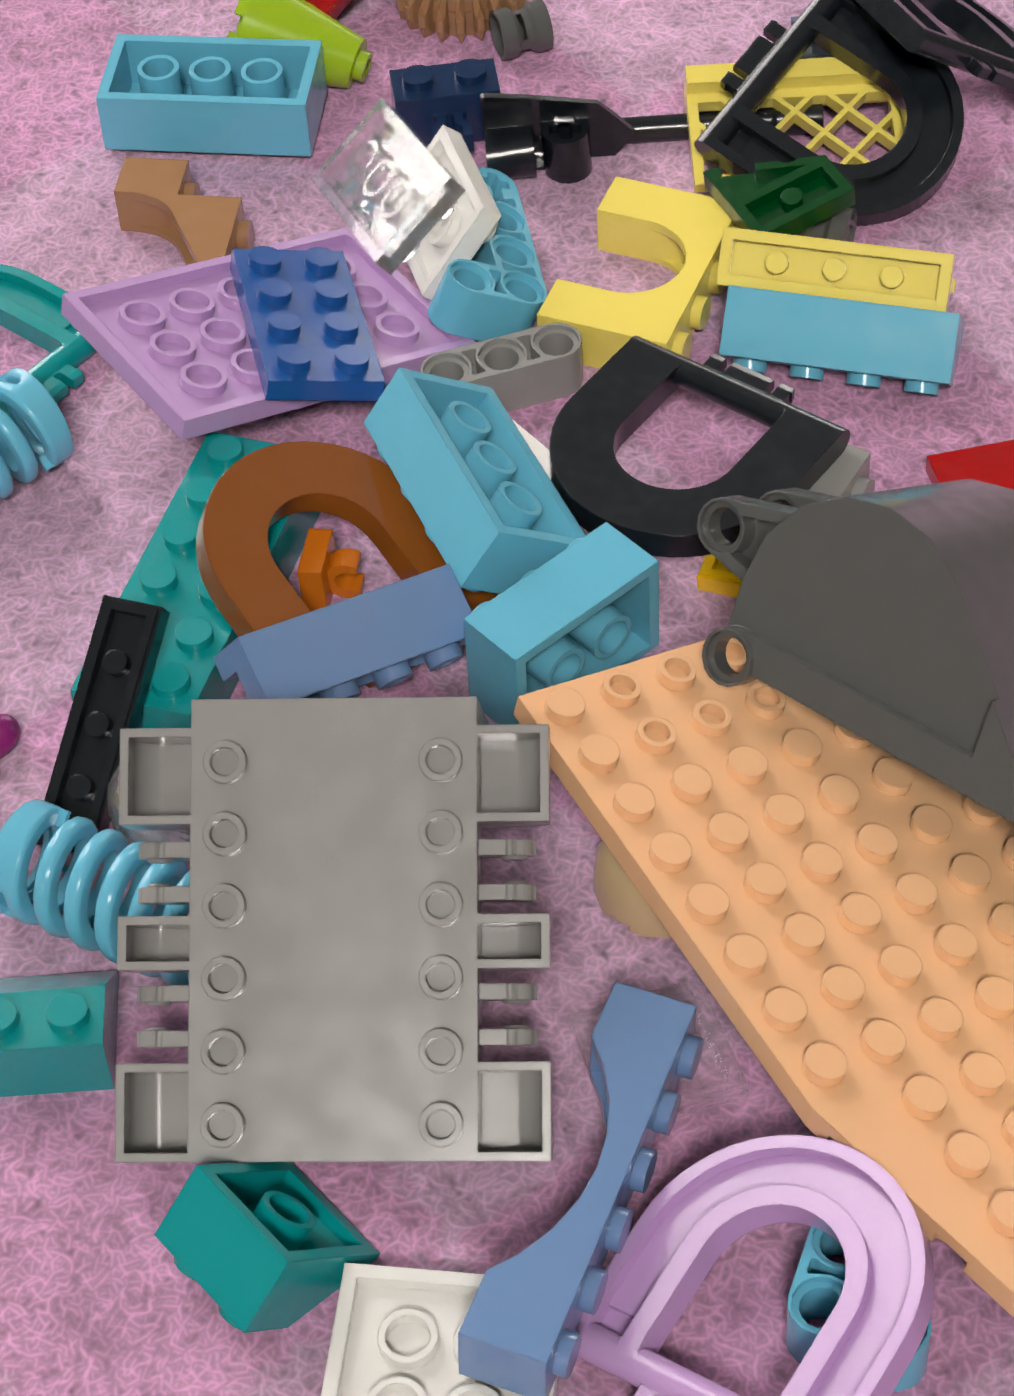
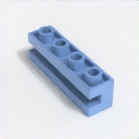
(354, 642)

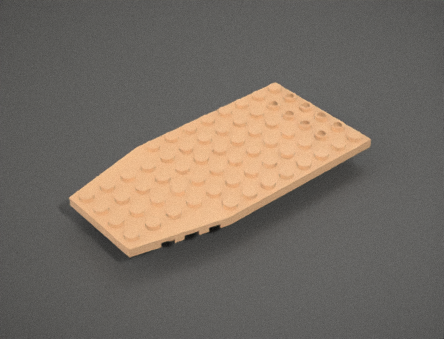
(829, 911)

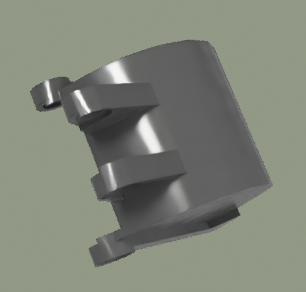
(883, 619)

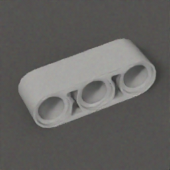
(518, 366)

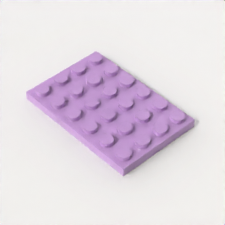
(187, 345)

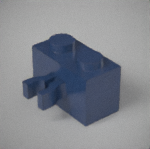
(444, 96)

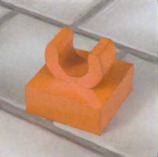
(327, 570)

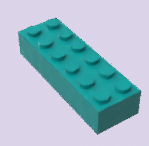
(171, 579)

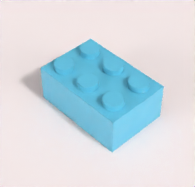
(564, 621)

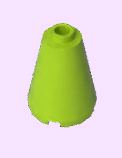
(299, 20)

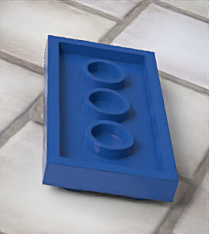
(306, 325)

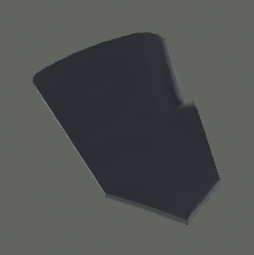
(549, 135)

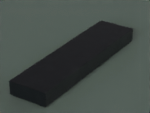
(105, 701)

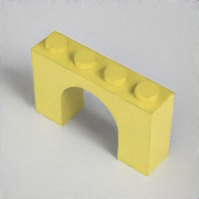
(655, 226)

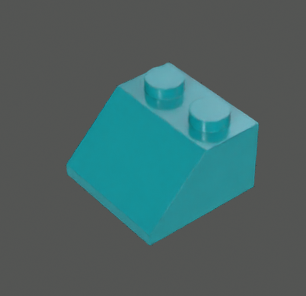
(58, 1033)
(260, 1241)

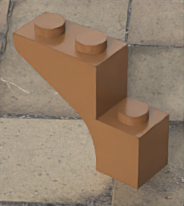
(164, 202)

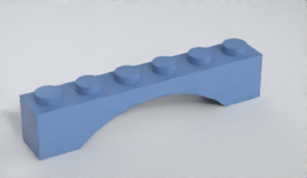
(531, 1304)

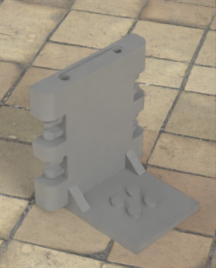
(335, 933)

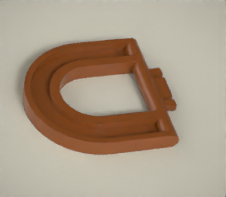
(294, 479)

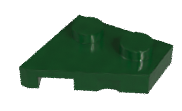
(782, 194)

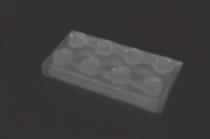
(388, 186)

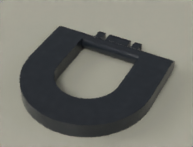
(920, 31)
(919, 86)
(626, 394)

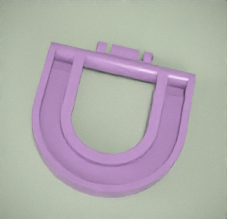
(748, 1187)

